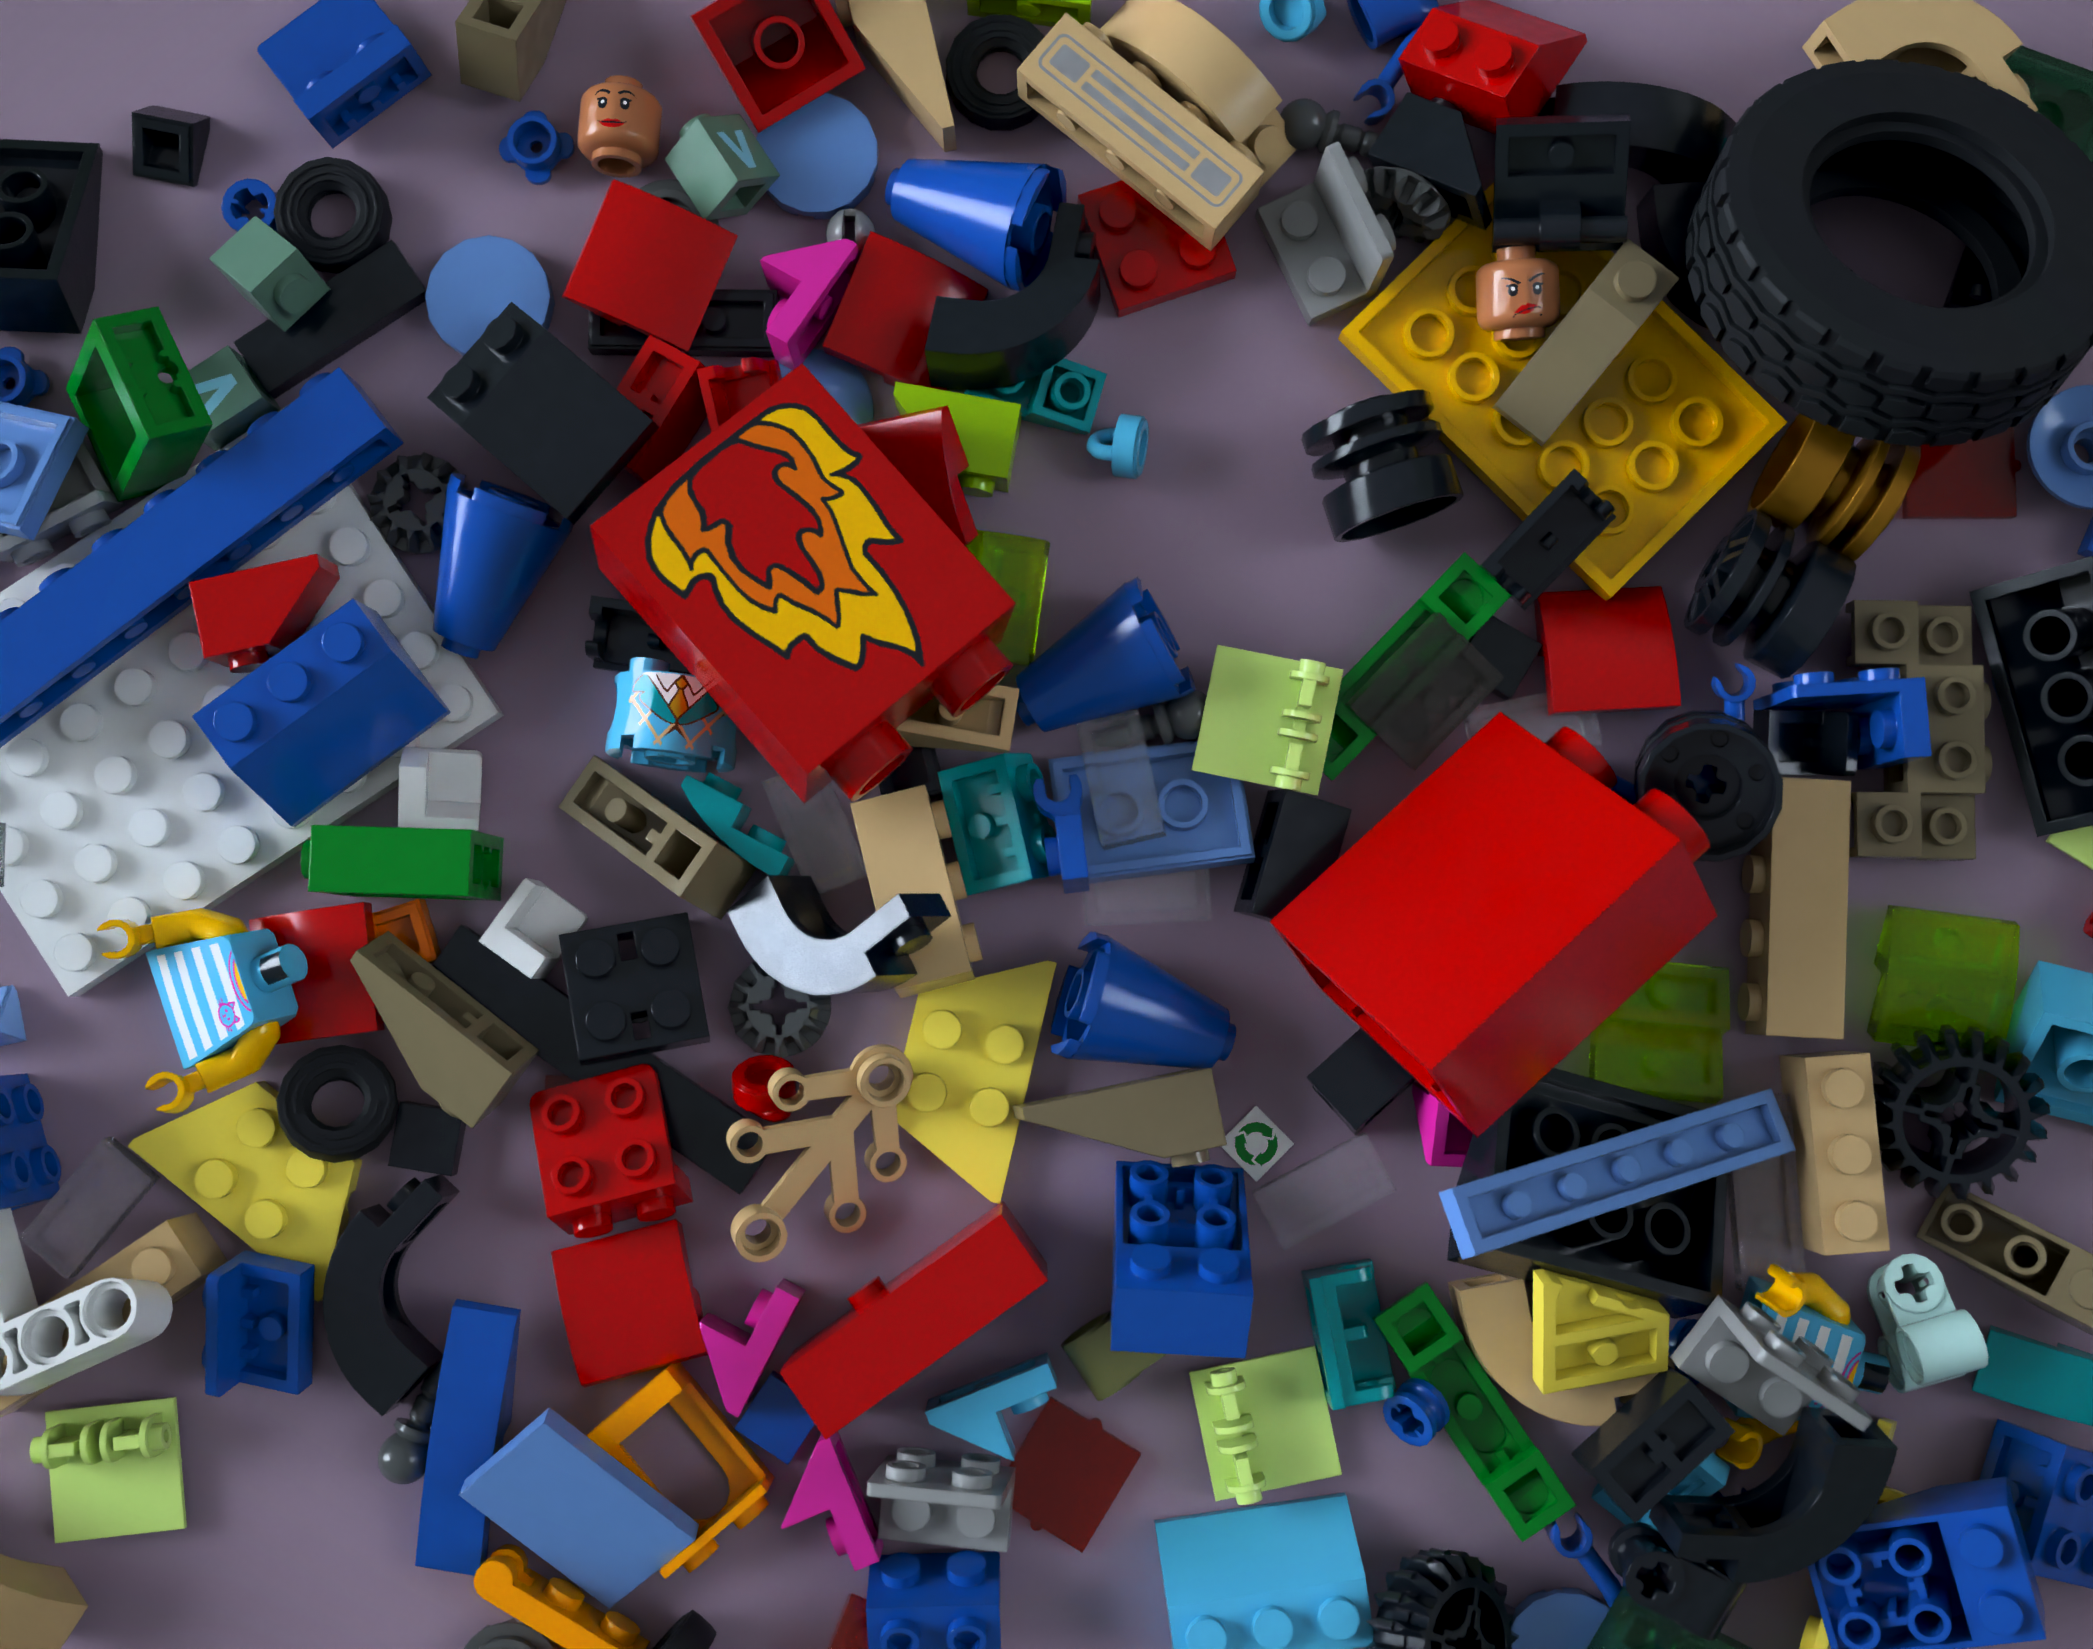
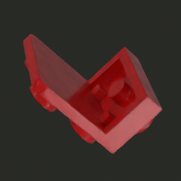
(606, 1152)

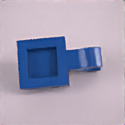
(1067, 850)

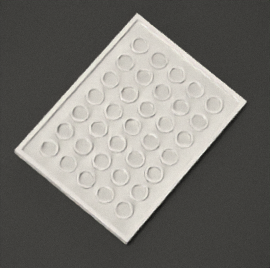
(127, 802)

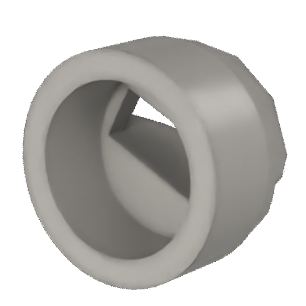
(863, 225)

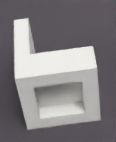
(439, 788)
(530, 928)

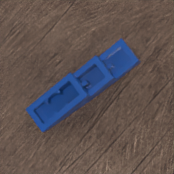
(466, 1431)

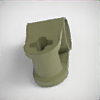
(1100, 1367)

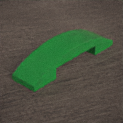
(1463, 596)
(1479, 1419)

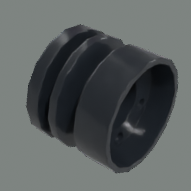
(1377, 454)
(1779, 599)
(1750, 790)

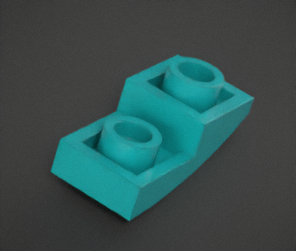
(1056, 398)
(718, 807)
(2037, 1376)

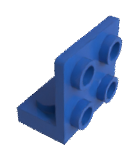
(343, 65)
(1889, 711)
(27, 1162)
(2051, 1497)

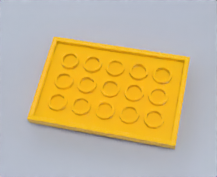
(1647, 436)

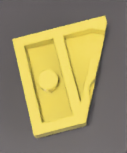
(1593, 1333)

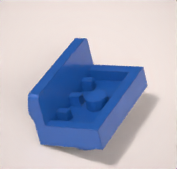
(259, 1324)
(934, 1601)

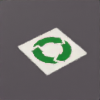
(1256, 1143)

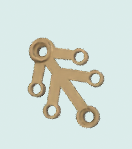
(826, 1141)

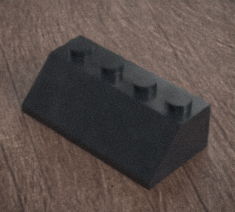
(2042, 668)

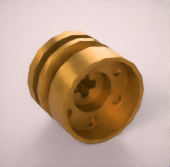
(1842, 485)

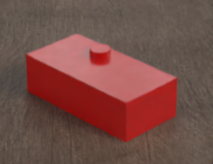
(913, 1319)

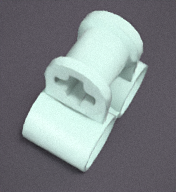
(1923, 1331)

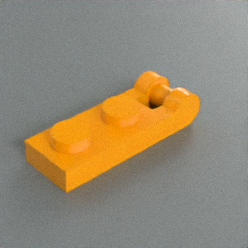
(551, 1605)

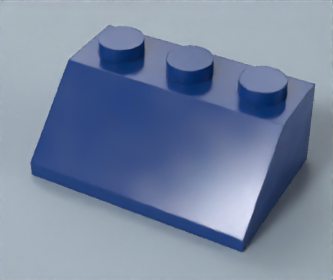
(322, 712)

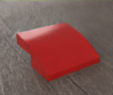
(650, 265)
(890, 310)
(929, 457)
(1607, 652)
(331, 994)
(629, 1303)

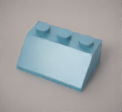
(2055, 1032)
(1266, 1577)

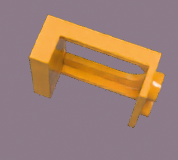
(745, 1471)

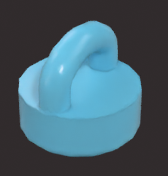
(1291, 18)
(1127, 448)

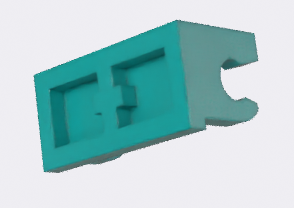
(1346, 1339)

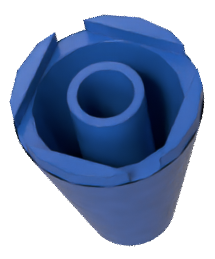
(981, 212)
(490, 562)
(1105, 665)
(1136, 1012)

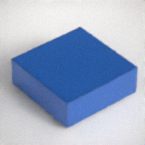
(776, 1419)

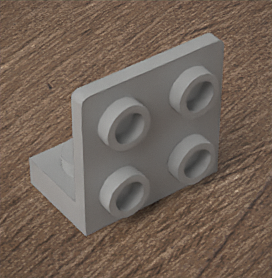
(1329, 238)
(1762, 1370)
(944, 1499)

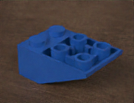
(1180, 1260)
(1933, 1574)

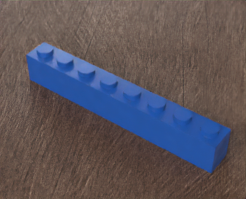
(186, 534)

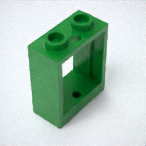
(120, 390)
(403, 862)

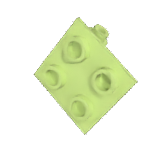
(1267, 719)
(1265, 1424)
(113, 1469)

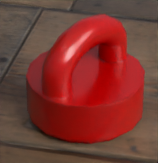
(751, 1083)

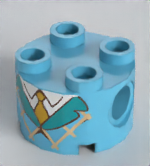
(669, 720)

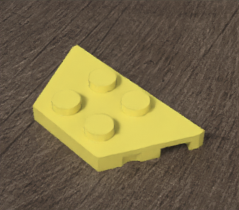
(970, 1066)
(253, 1179)

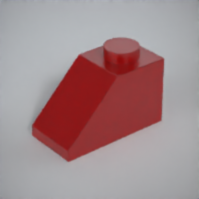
(260, 609)

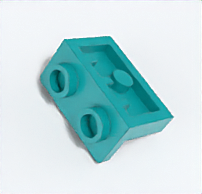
(996, 821)

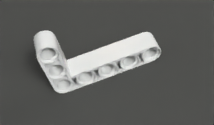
(93, 1314)

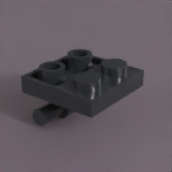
(1561, 182)

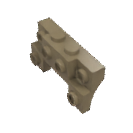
(1931, 800)

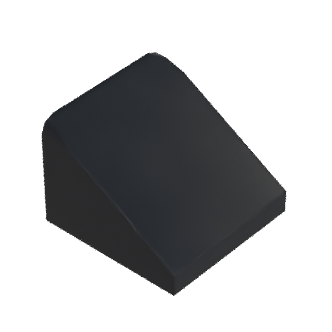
(169, 144)

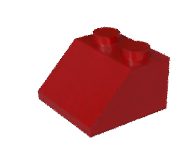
(777, 52)
(1489, 60)

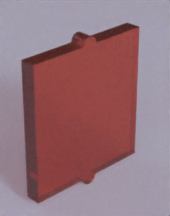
(1965, 481)
(1069, 1473)

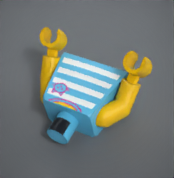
(220, 993)
(1813, 1310)

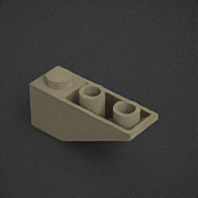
(2014, 1255)

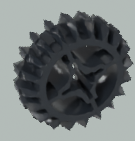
(1949, 1139)
(1442, 1604)

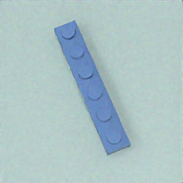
(1614, 1173)

